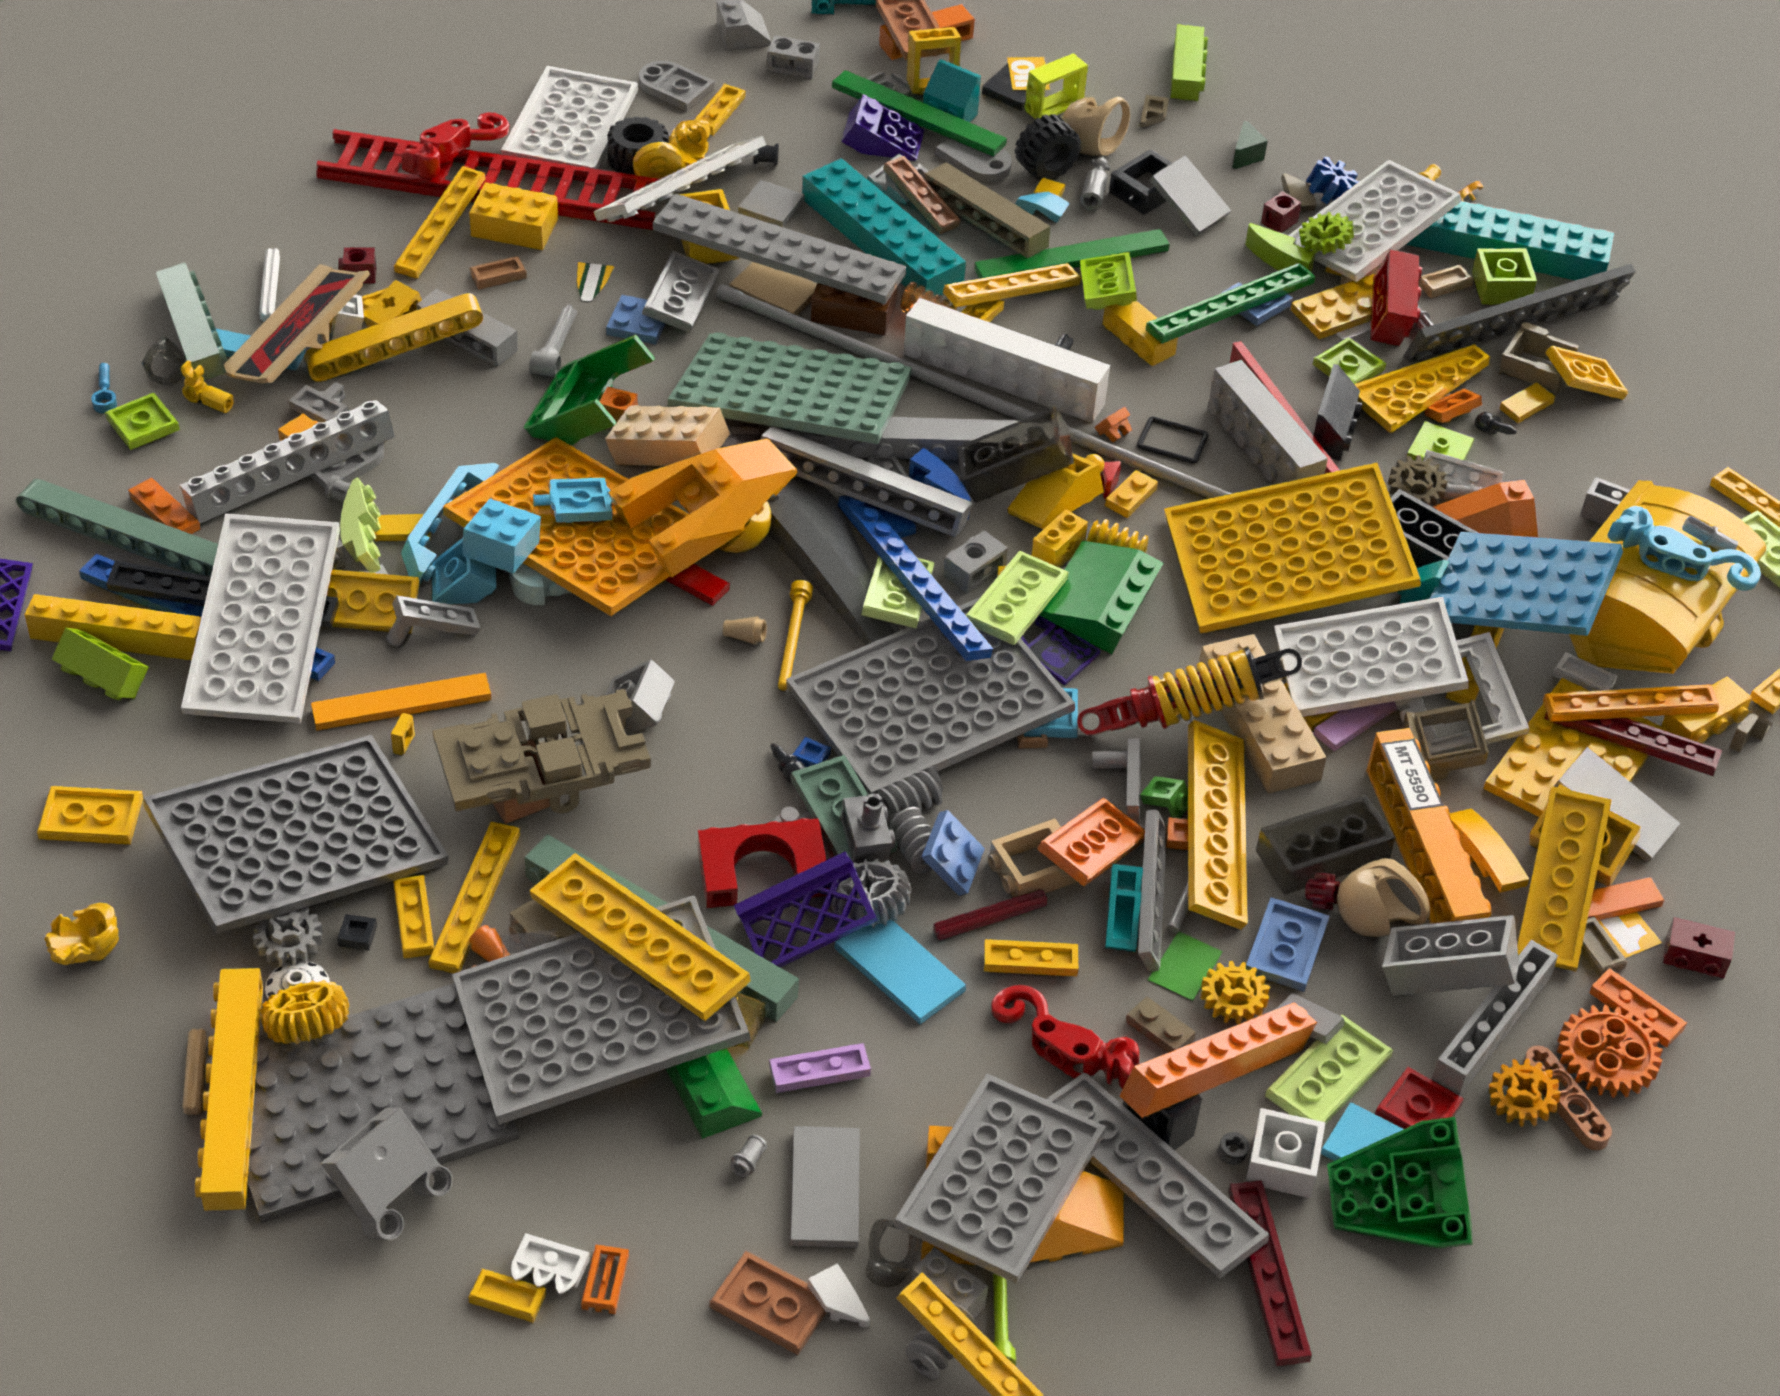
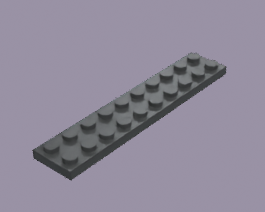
(1510, 315)

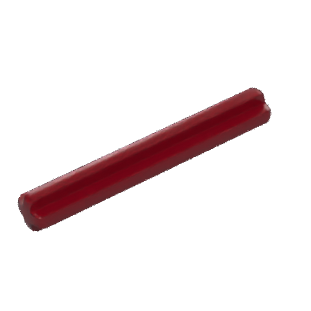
(990, 914)

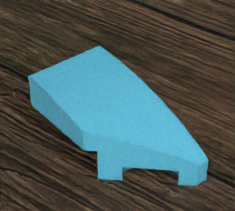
(1045, 202)

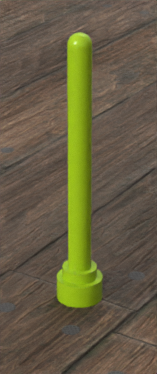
(1001, 1318)

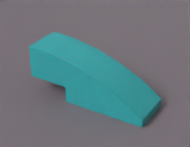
(1123, 907)

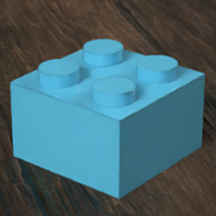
(501, 535)

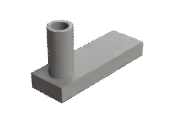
(430, 615)
(1132, 761)

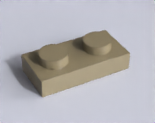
(1160, 1025)

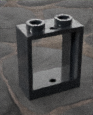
(1124, 184)

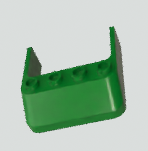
(572, 403)

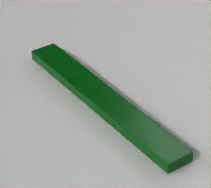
(921, 113)
(1136, 244)
(1229, 303)

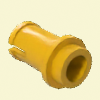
(1432, 172)

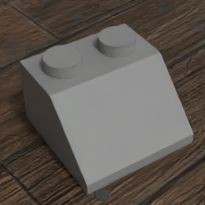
(740, 25)
(648, 691)

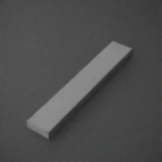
(1152, 891)

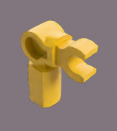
(196, 389)

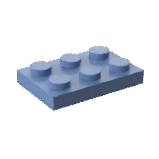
(1287, 943)

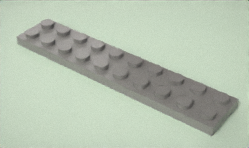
(780, 248)

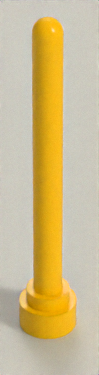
(800, 594)

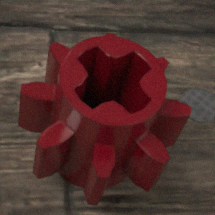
(1322, 891)

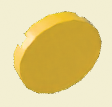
(657, 160)

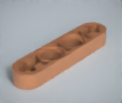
(1573, 1095)

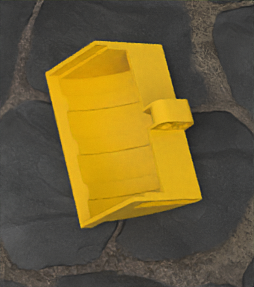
(1654, 617)

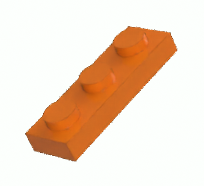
(163, 507)
(1619, 992)

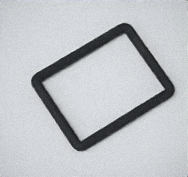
(1176, 425)

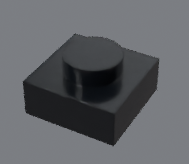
(357, 932)

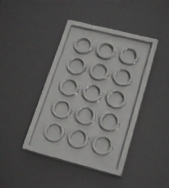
(1000, 1178)

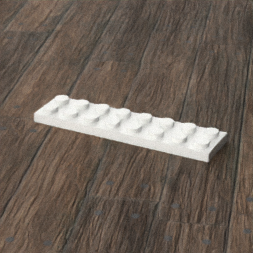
(679, 180)

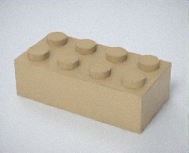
(665, 434)

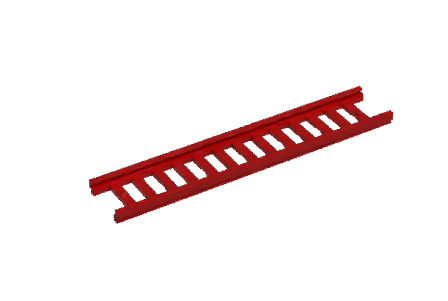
(413, 183)

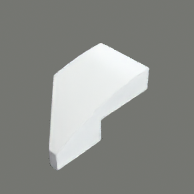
(838, 1296)

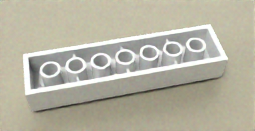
(1006, 360)

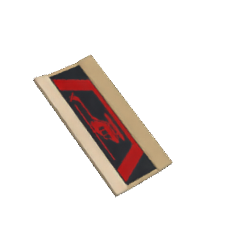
(295, 325)

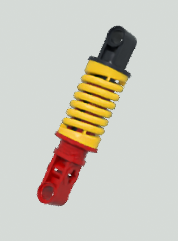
(1200, 687)

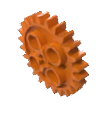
(1609, 1051)

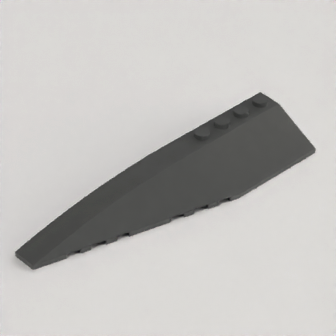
(822, 546)

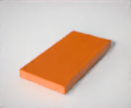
(1092, 841)

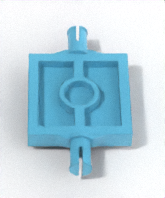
(577, 500)

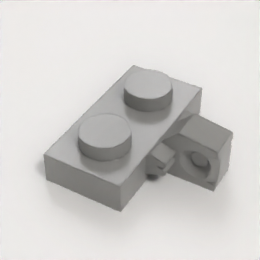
(319, 405)

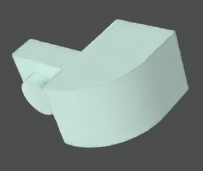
(532, 586)

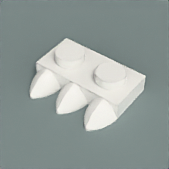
(549, 1262)

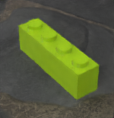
(1189, 62)

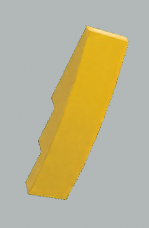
(1488, 851)

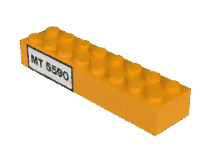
(1424, 828)

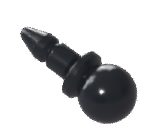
(1488, 422)
(787, 762)

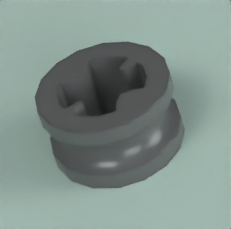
(1238, 1140)

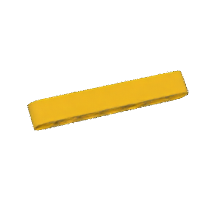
(393, 337)

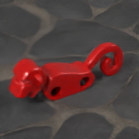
(448, 141)
(1068, 1042)

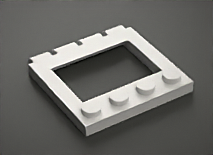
(1496, 692)

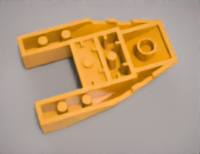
(717, 491)
(1086, 1223)

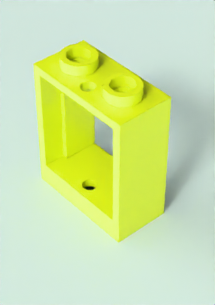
(1074, 84)

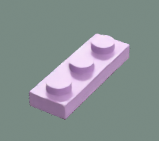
(819, 1067)

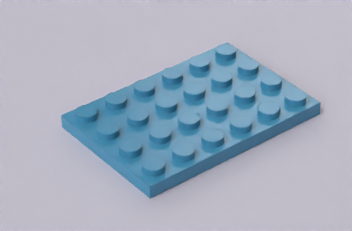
(1527, 582)

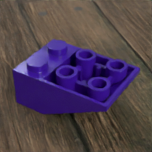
(881, 131)

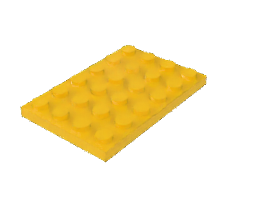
(1548, 752)

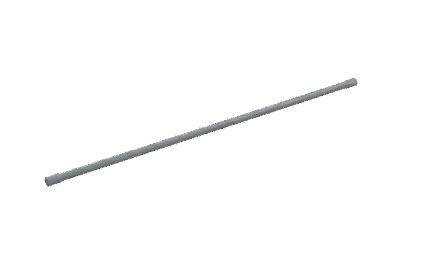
(1129, 458)

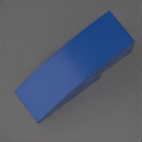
(933, 472)

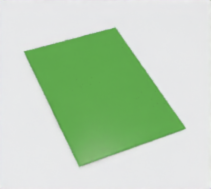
(1185, 965)

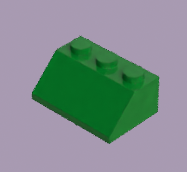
(714, 1093)

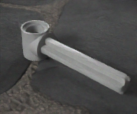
(547, 360)

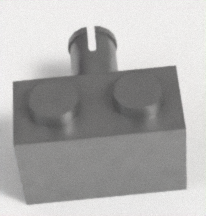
(866, 828)

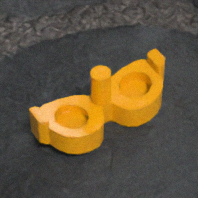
(1467, 190)

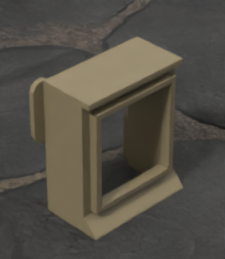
(1534, 341)
(1442, 763)

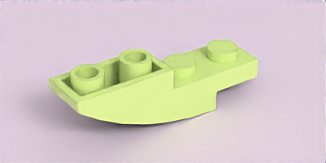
(359, 523)

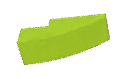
(1277, 248)

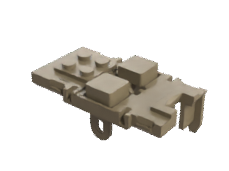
(489, 764)

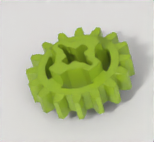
(1326, 233)

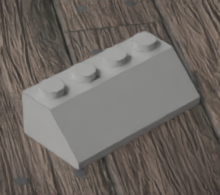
(1452, 956)

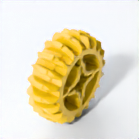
(304, 1012)

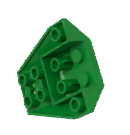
(1405, 1187)

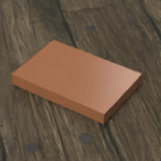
(769, 1302)

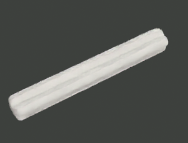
(269, 283)

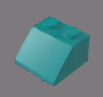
(953, 90)

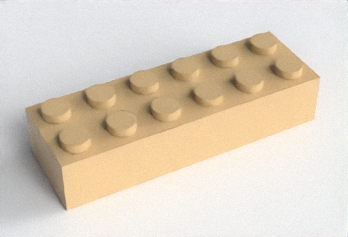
(1272, 728)

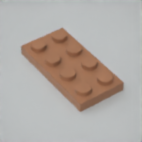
(908, 16)

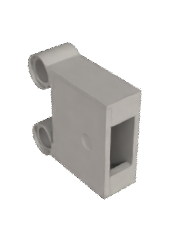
(380, 1165)

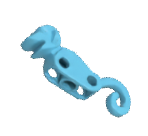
(1678, 551)

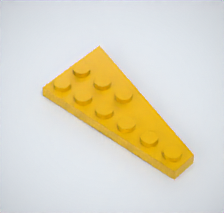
(1406, 392)

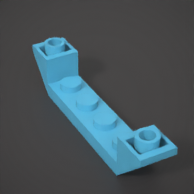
(416, 557)

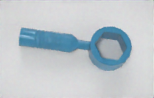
(104, 384)

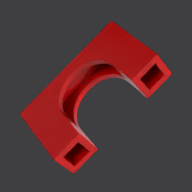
(723, 848)

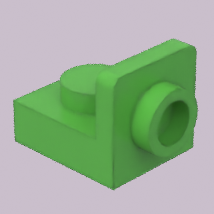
(1167, 793)

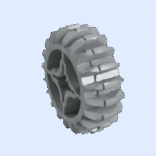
(885, 888)

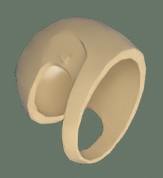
(1088, 121)
(1370, 904)

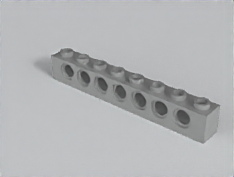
(278, 472)

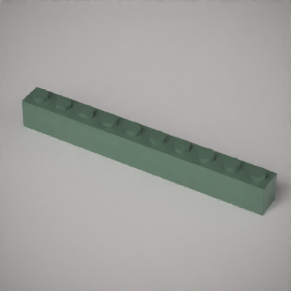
(768, 982)

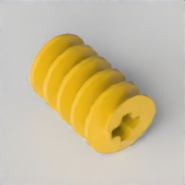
(1104, 535)

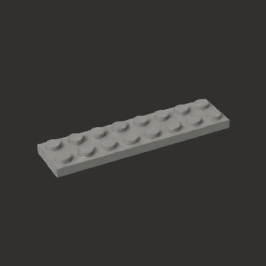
(1163, 1181)

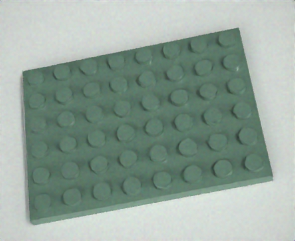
(793, 387)

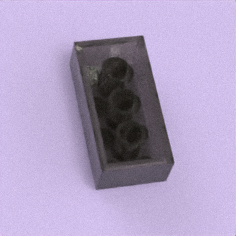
(1015, 454)
(1324, 841)

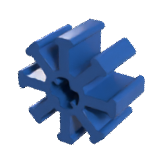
(1330, 179)

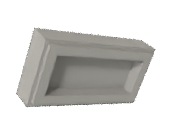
(1327, 1022)

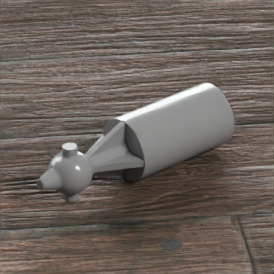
(1095, 185)

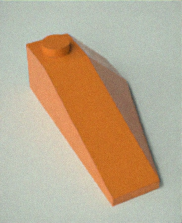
(1497, 509)

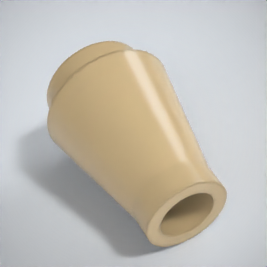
(746, 629)

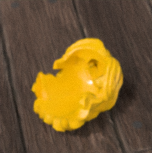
(691, 140)
(85, 938)

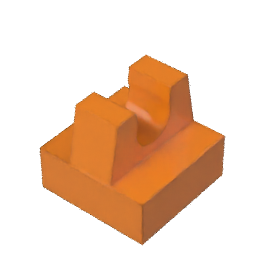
(1113, 423)

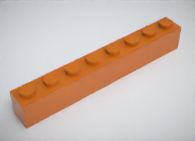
(1217, 1059)

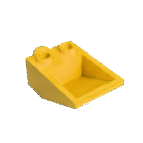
(1058, 491)

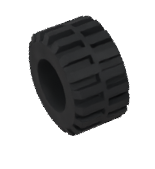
(629, 137)
(1047, 147)

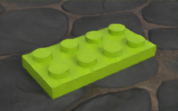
(1108, 281)

